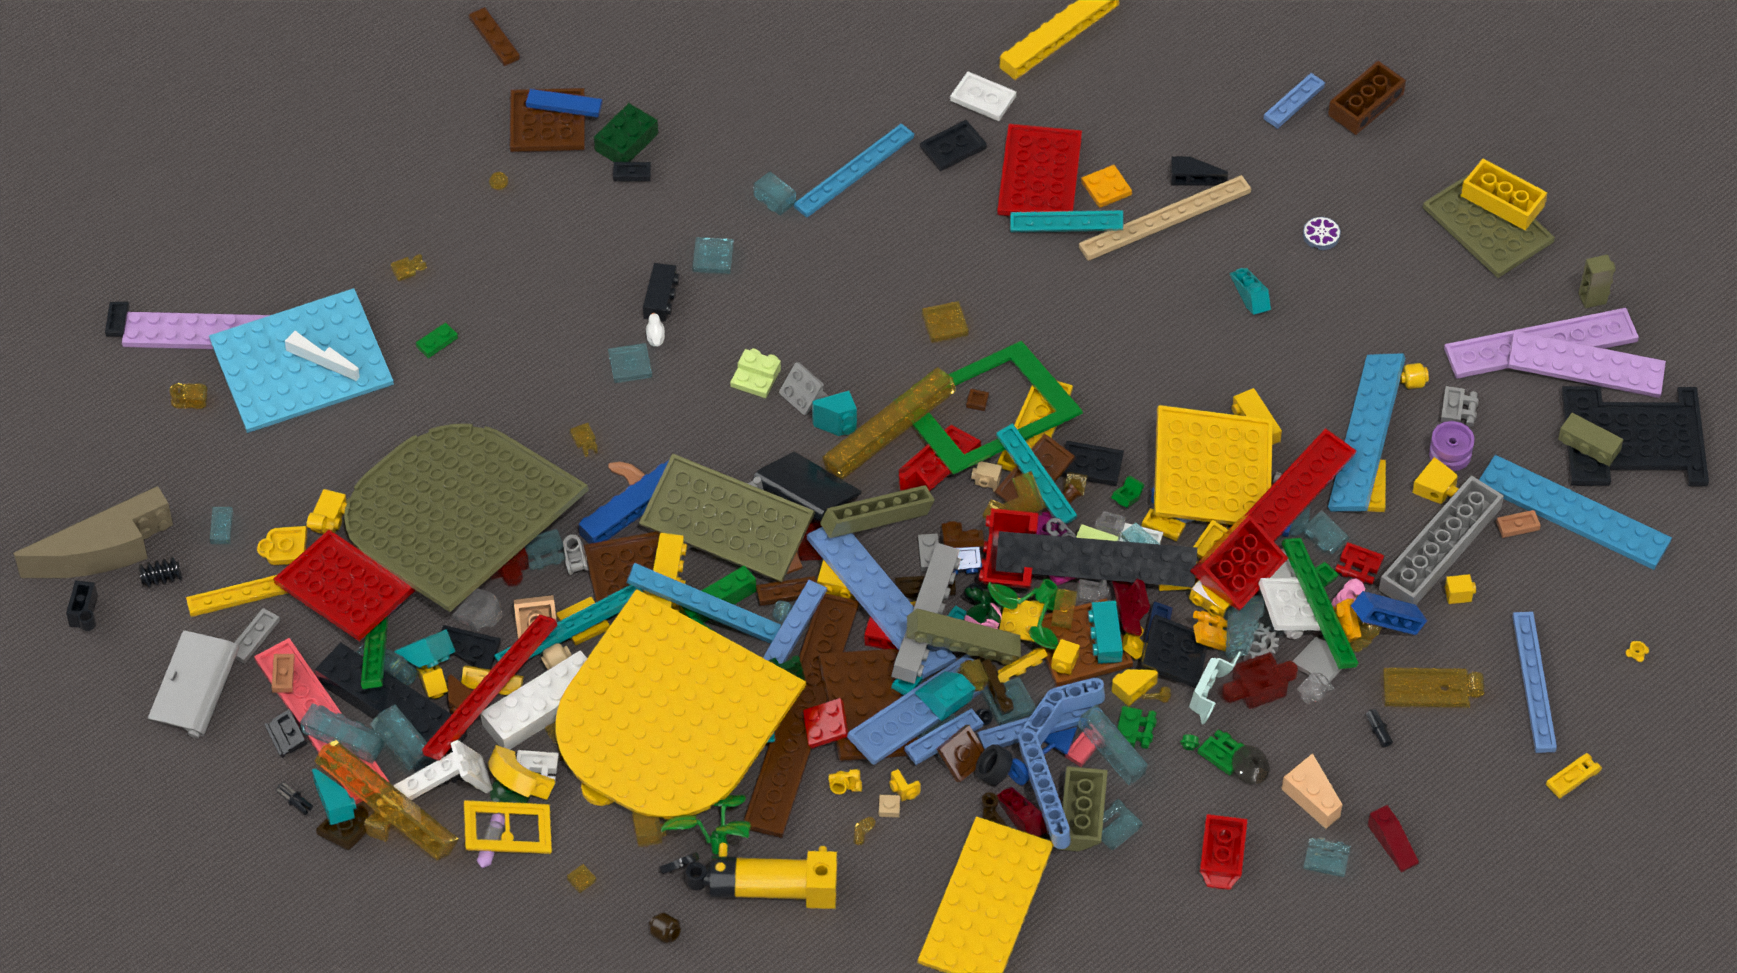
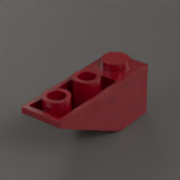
(1022, 812)

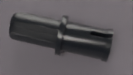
(1379, 728)
(294, 798)

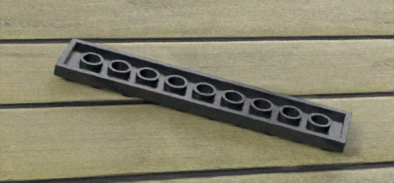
(1096, 559)

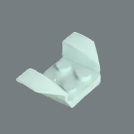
(1214, 669)

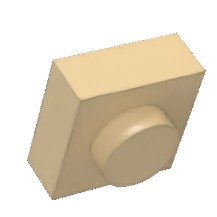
(889, 806)

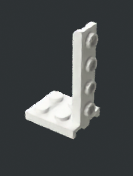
(461, 760)

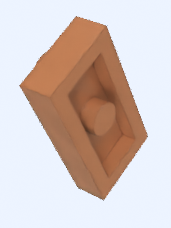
(1518, 523)
(283, 673)

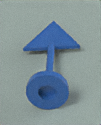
(1060, 740)

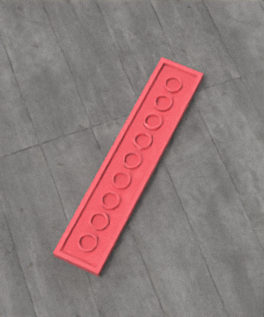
(306, 691)

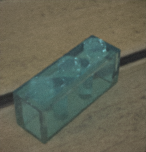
(400, 736)

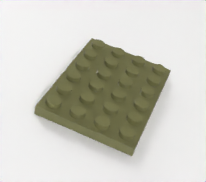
(1485, 235)

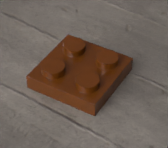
(961, 752)

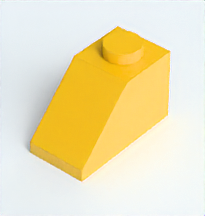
(432, 680)
(1132, 684)

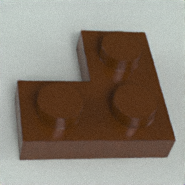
(957, 538)

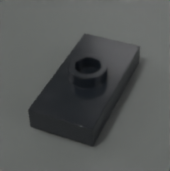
(116, 318)

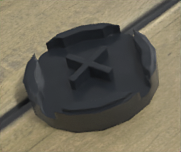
(679, 863)

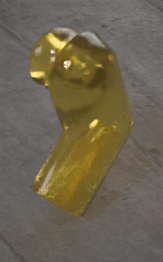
(862, 828)

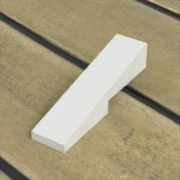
(329, 359)

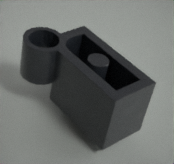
(82, 605)

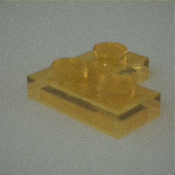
(1029, 495)

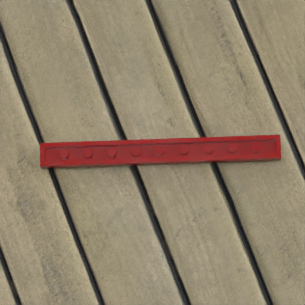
(489, 687)

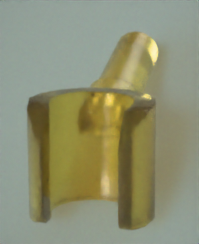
(1163, 696)

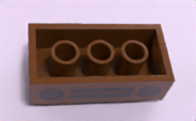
(1366, 97)

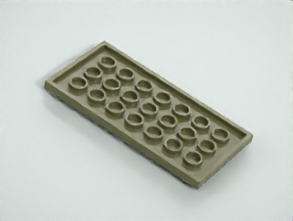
(727, 517)

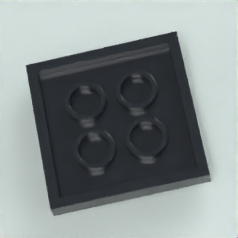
(1174, 651)

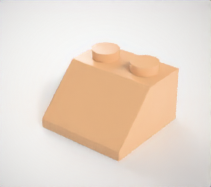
(530, 608)

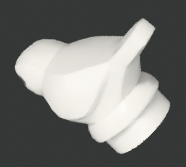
(655, 330)

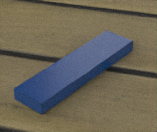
(564, 103)

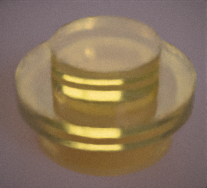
(498, 180)

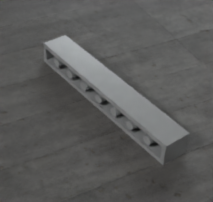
(931, 599)

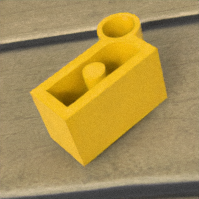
(327, 512)

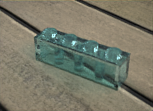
(353, 735)
(1112, 745)

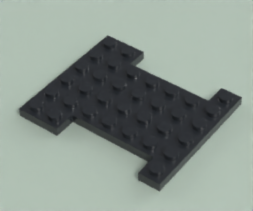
(1652, 435)

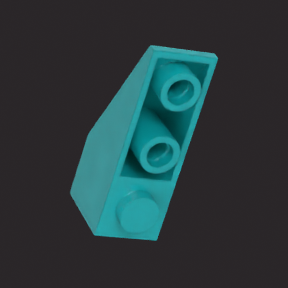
(1251, 290)

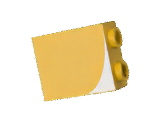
(1208, 600)

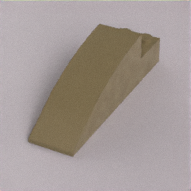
(100, 542)

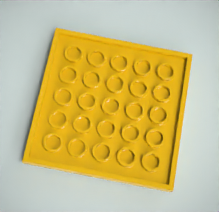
(1210, 464)

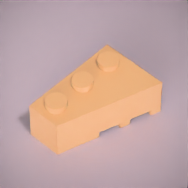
(1313, 791)

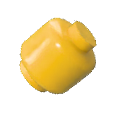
(1414, 376)

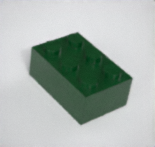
(626, 134)

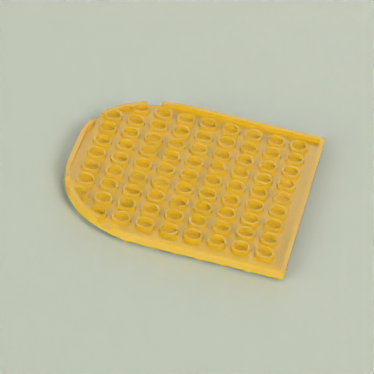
(669, 712)

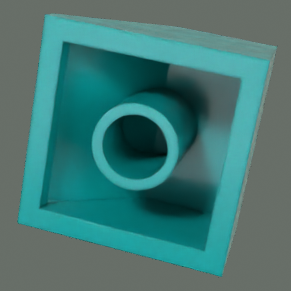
(835, 414)
(428, 650)
(946, 693)

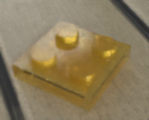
(945, 321)

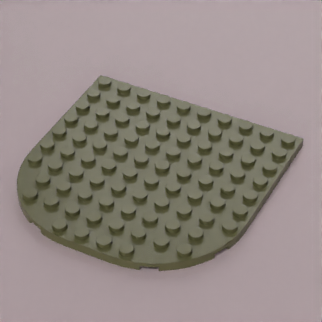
(455, 508)

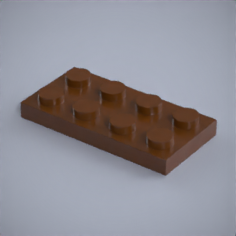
(1051, 456)

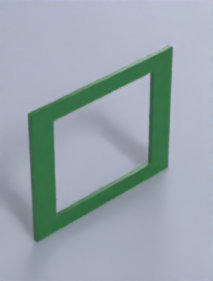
(1038, 376)

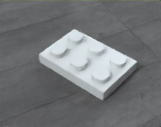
(983, 96)

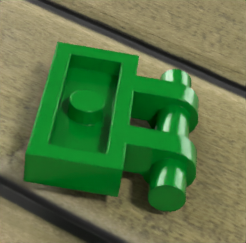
(1129, 725)
(1217, 753)

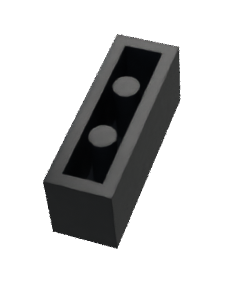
(661, 291)

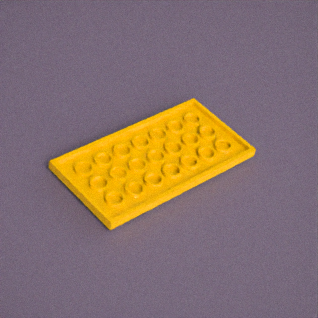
(986, 900)

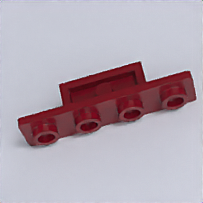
(1132, 604)

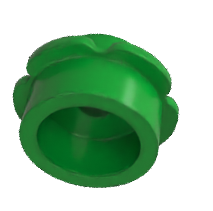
(1190, 742)

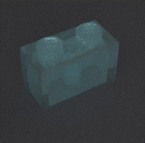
(774, 193)

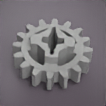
(1262, 638)

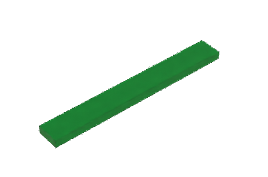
(1320, 603)

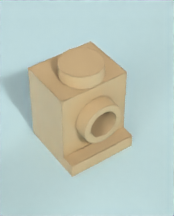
(987, 475)

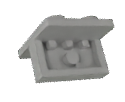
(802, 388)

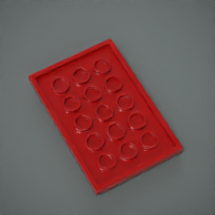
(1039, 169)
(343, 585)

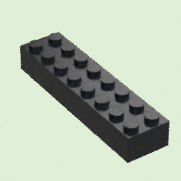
(342, 676)

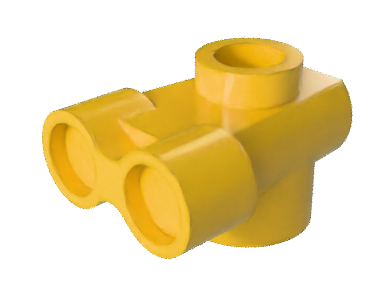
(845, 780)

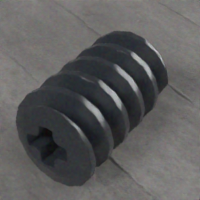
(160, 572)

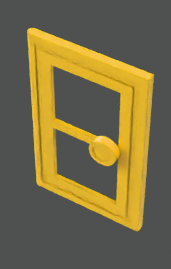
(506, 843)

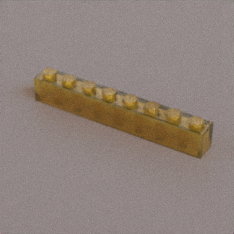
(889, 423)
(386, 800)

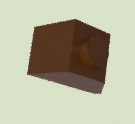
(456, 693)

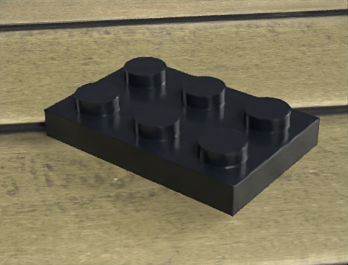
(953, 145)
(1097, 462)

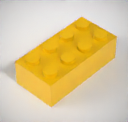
(1504, 194)

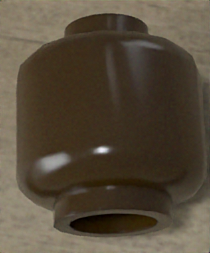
(665, 927)

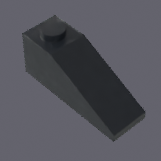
(1193, 172)

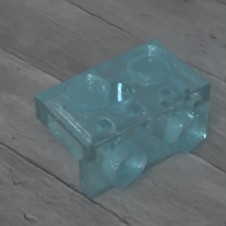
(1326, 531)

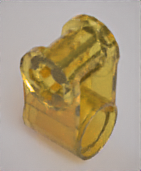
(190, 395)

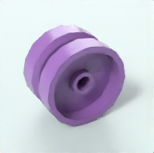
(1452, 445)

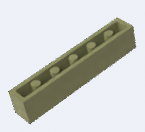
(877, 511)
(963, 636)

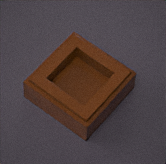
(977, 400)

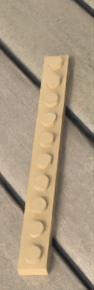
(1165, 217)

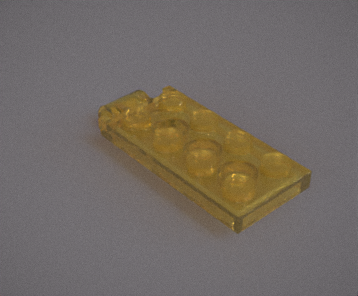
(1423, 687)

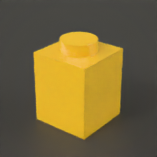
(1459, 589)
(1065, 657)

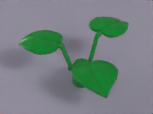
(1044, 594)
(738, 828)

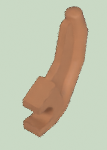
(627, 470)

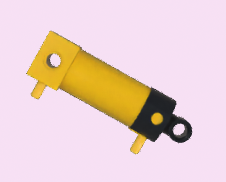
(769, 878)

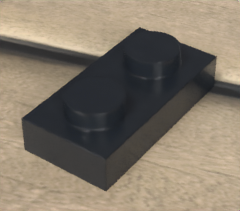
(632, 171)

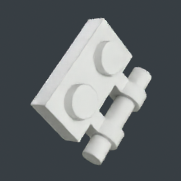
(539, 762)

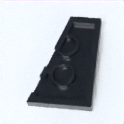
(474, 647)

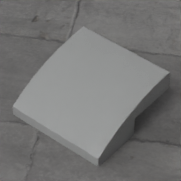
(1317, 659)

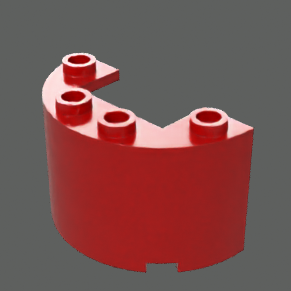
(1006, 521)

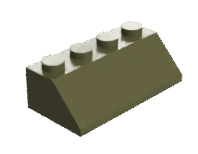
(1084, 806)

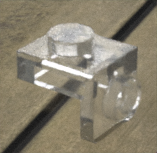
(1091, 591)

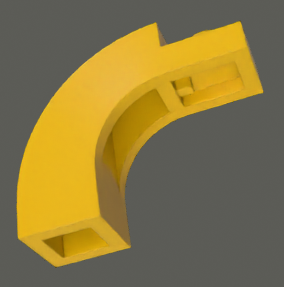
(516, 777)

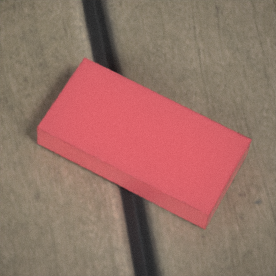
(1081, 750)

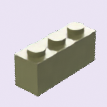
(1596, 281)
(1590, 439)

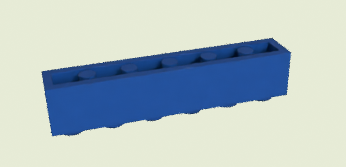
(621, 510)

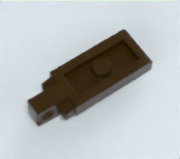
(997, 688)

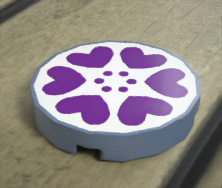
(1321, 233)

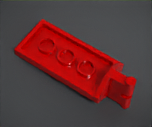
(928, 468)

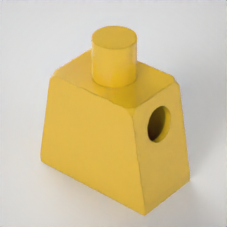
(1436, 482)

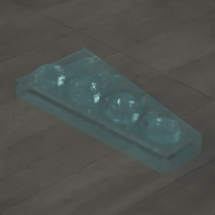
(1242, 625)

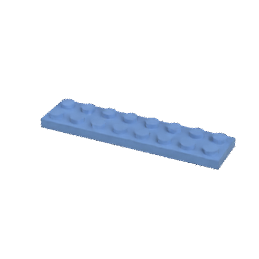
(898, 722)

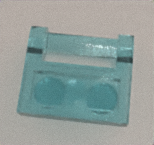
(1122, 827)

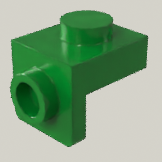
(1129, 492)

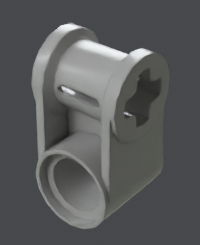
(575, 558)

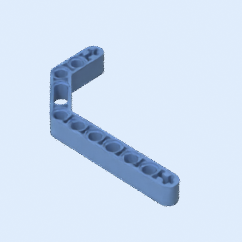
(1054, 705)

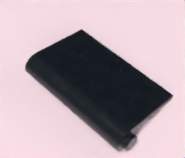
(806, 484)

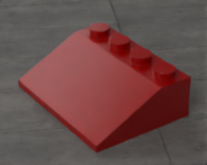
(1239, 562)

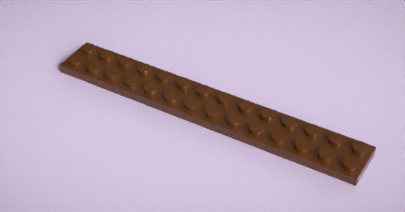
(790, 751)

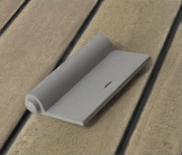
(194, 682)

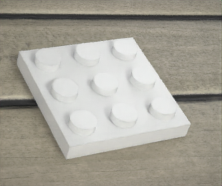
(1287, 604)

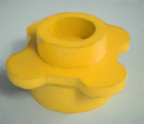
(1637, 646)

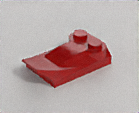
(1223, 850)

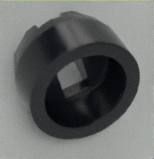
(985, 715)

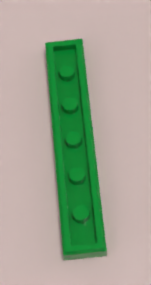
(374, 656)

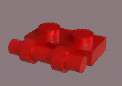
(1361, 558)

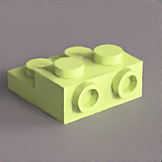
(756, 373)

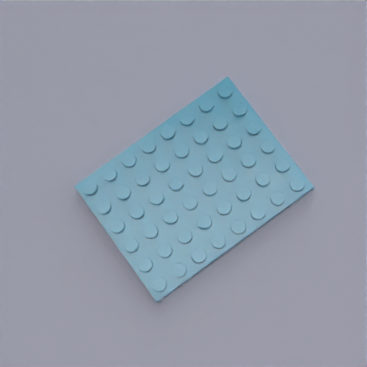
(279, 385)

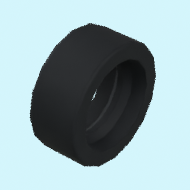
(1002, 767)

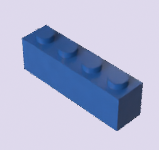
(1389, 613)

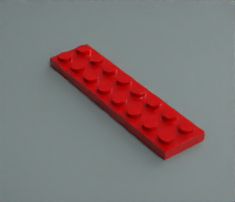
(1301, 483)

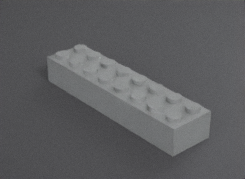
(1441, 542)

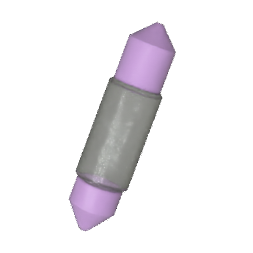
(493, 832)

